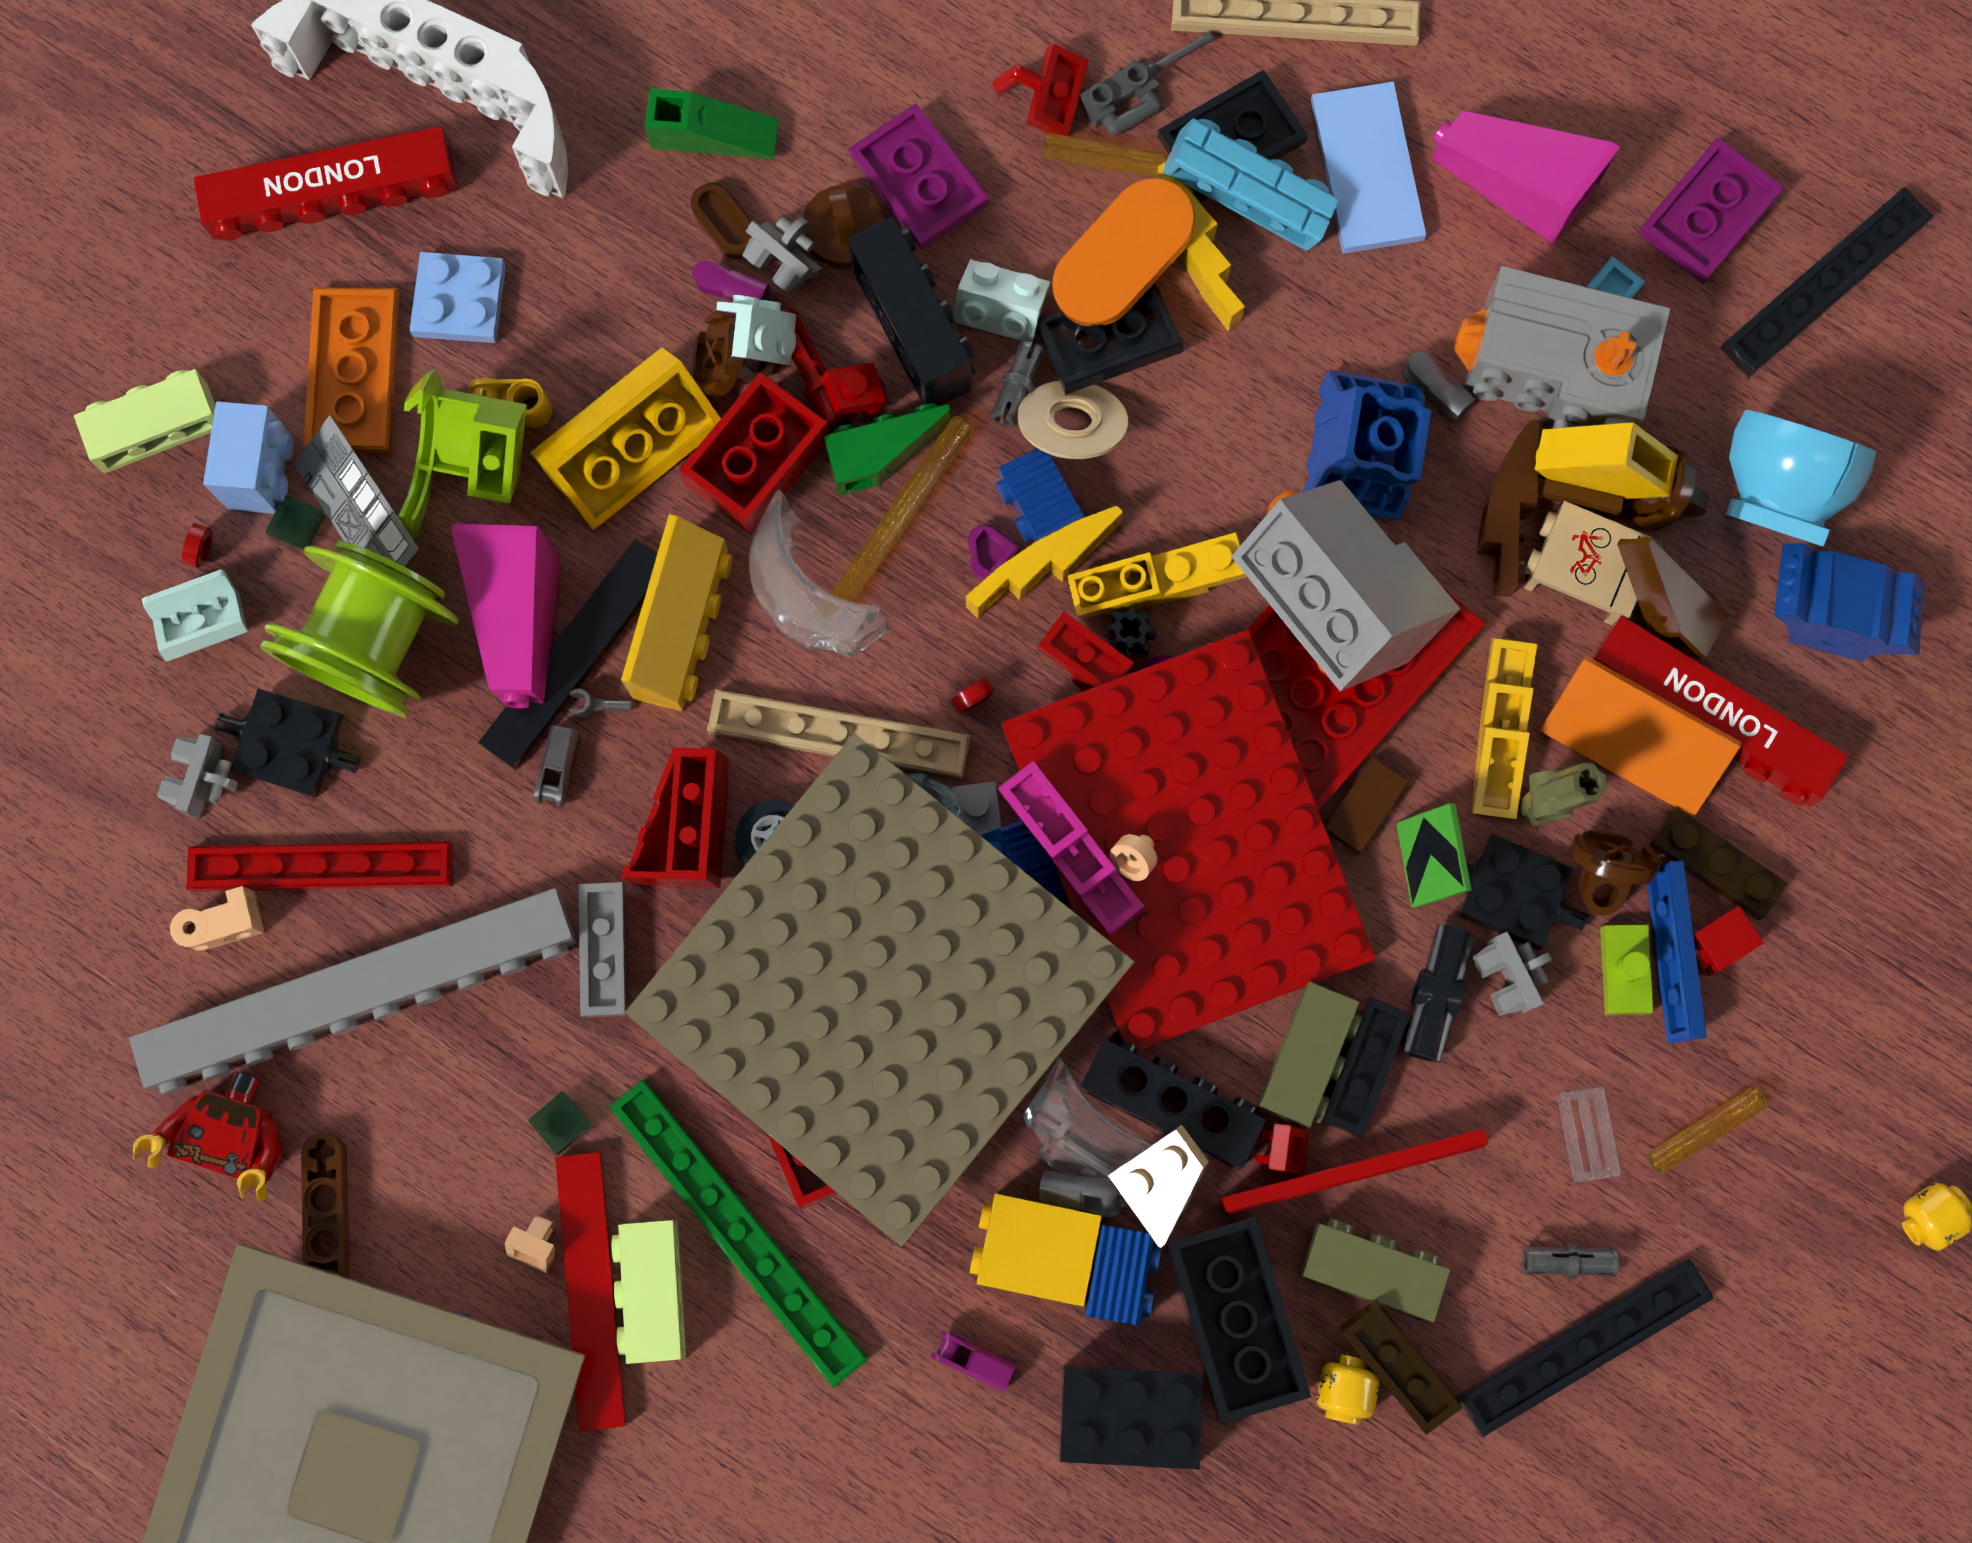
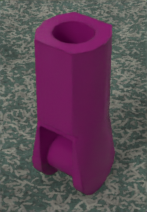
(726, 283)
(982, 1364)

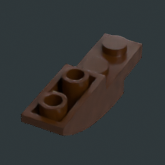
(1511, 494)

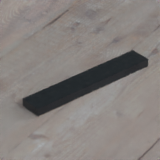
(1826, 282)
(575, 654)
(1585, 1347)

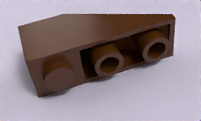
(1670, 599)

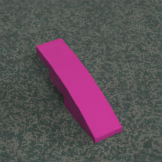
(1071, 848)

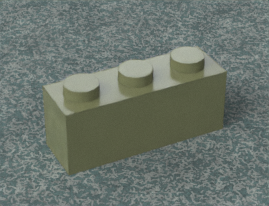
(1309, 1056)
(1375, 1270)

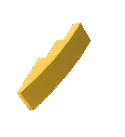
(1207, 264)
(1055, 553)
(1504, 728)

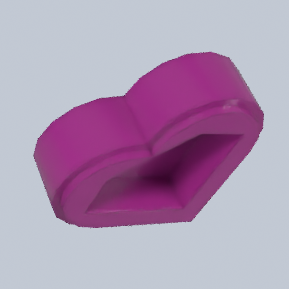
(989, 550)

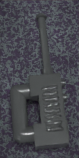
(1133, 81)

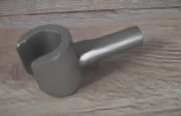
(597, 704)

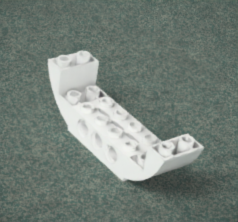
(432, 49)

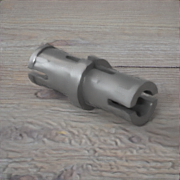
(1017, 383)
(1570, 1261)

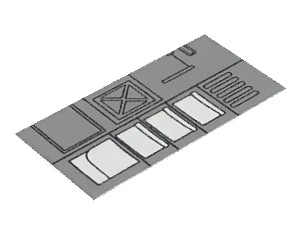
(352, 496)

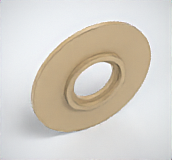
(1100, 437)

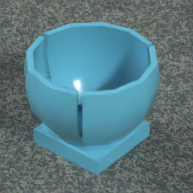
(1794, 475)

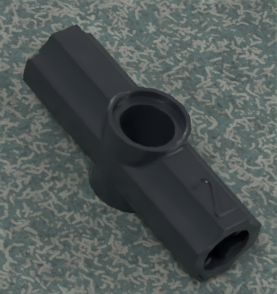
(1438, 993)

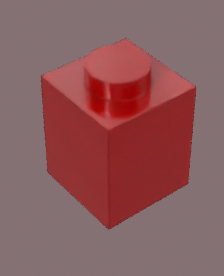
(1725, 941)

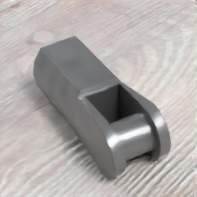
(1437, 385)
(558, 760)
(1080, 1192)

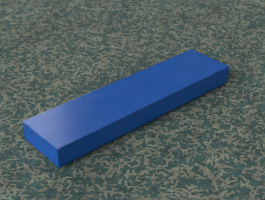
(1676, 955)

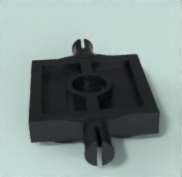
(287, 742)
(1519, 893)

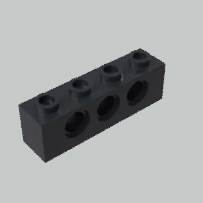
(1104, 1084)

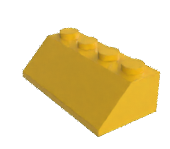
(627, 437)
(676, 615)

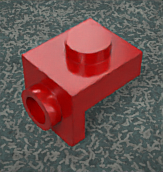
(855, 390)

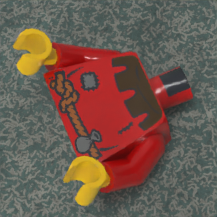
(221, 1136)

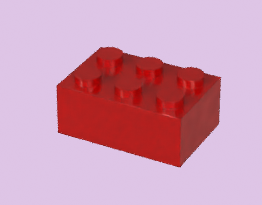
(754, 452)

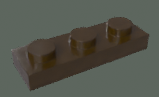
(1718, 864)
(1400, 1367)

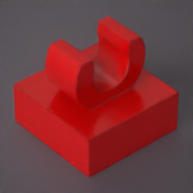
(1287, 1149)

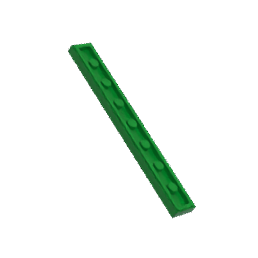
(739, 1233)

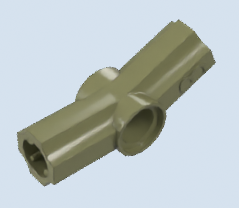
(1559, 792)

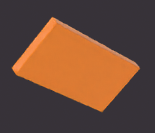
(353, 365)
(1640, 736)

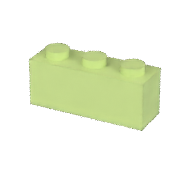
(147, 420)
(649, 1292)

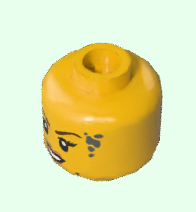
(1937, 1216)
(1348, 1390)

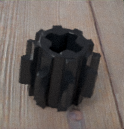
(1130, 621)

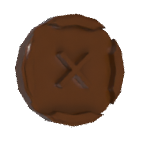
(835, 217)
(713, 357)
(1685, 499)
(1611, 861)

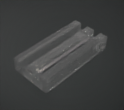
(1605, 1130)

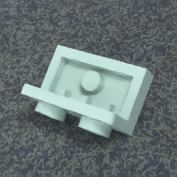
(1000, 300)
(761, 329)
(195, 614)

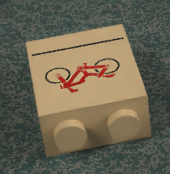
(1584, 560)

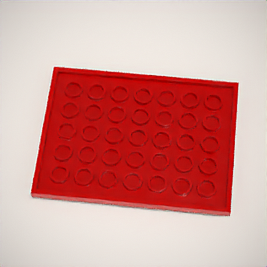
(1244, 867)

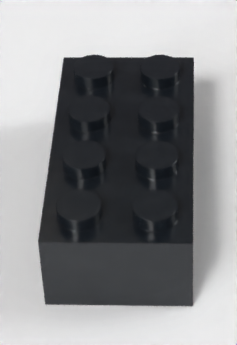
(910, 312)
(1237, 1320)

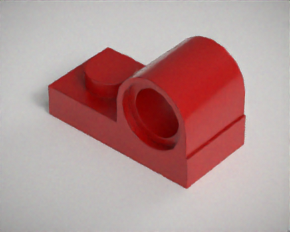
(1083, 654)

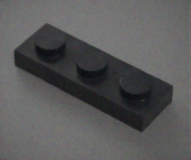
(1365, 1067)

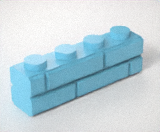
(1250, 183)

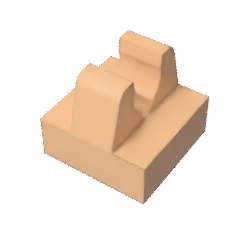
(533, 1245)

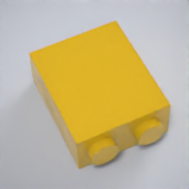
(1608, 459)
(1036, 1249)

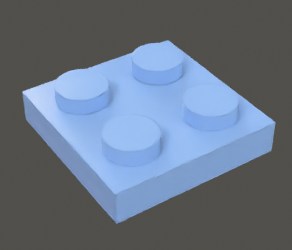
(458, 297)

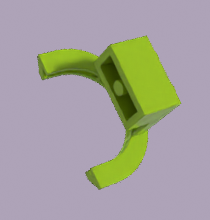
(463, 438)

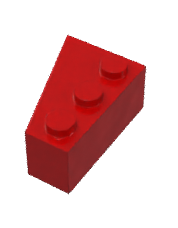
(686, 824)

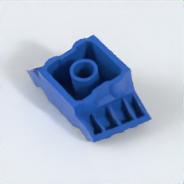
(1370, 439)
(1848, 604)

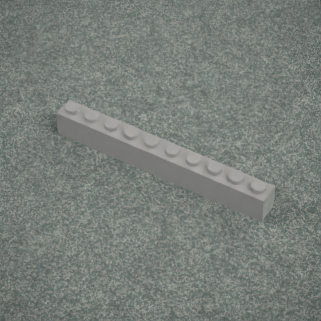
(352, 992)

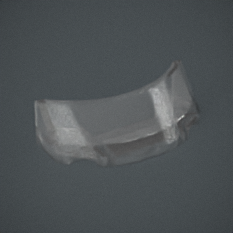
(794, 601)
(1075, 1134)

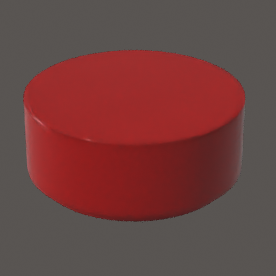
(197, 545)
(972, 696)

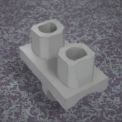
(770, 242)
(203, 779)
(1503, 956)

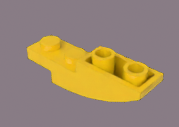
(1157, 578)

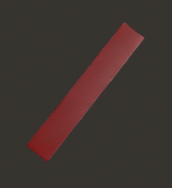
(320, 866)
(1353, 1172)
(590, 1290)

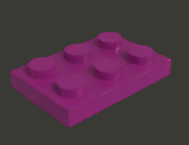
(918, 176)
(1710, 210)

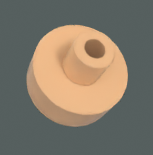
(1134, 856)

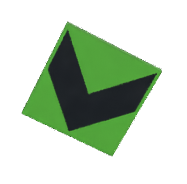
(1433, 856)

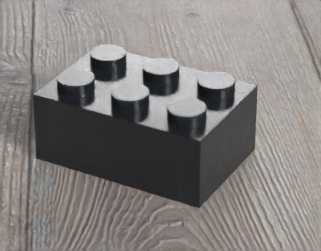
(1131, 1417)

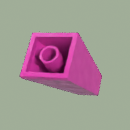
(1525, 168)
(512, 601)

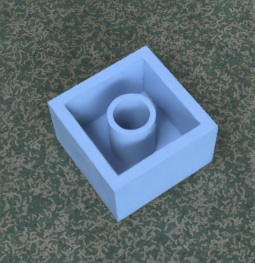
(248, 457)

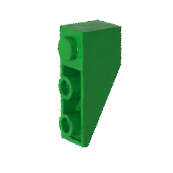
(708, 126)
(874, 452)

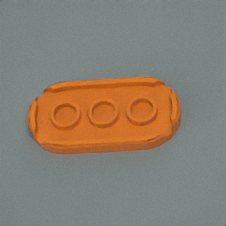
(1123, 252)

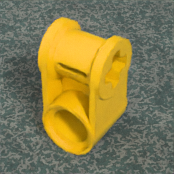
(516, 391)

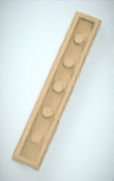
(1332, 20)
(828, 730)

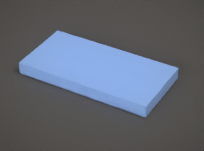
(1368, 167)

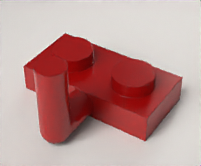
(1055, 88)

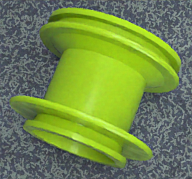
(361, 626)

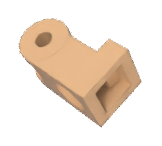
(219, 924)

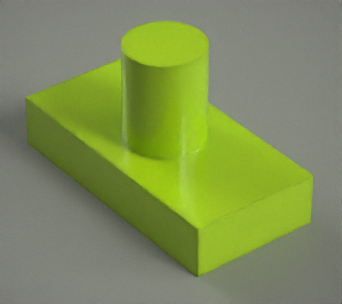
(1626, 970)

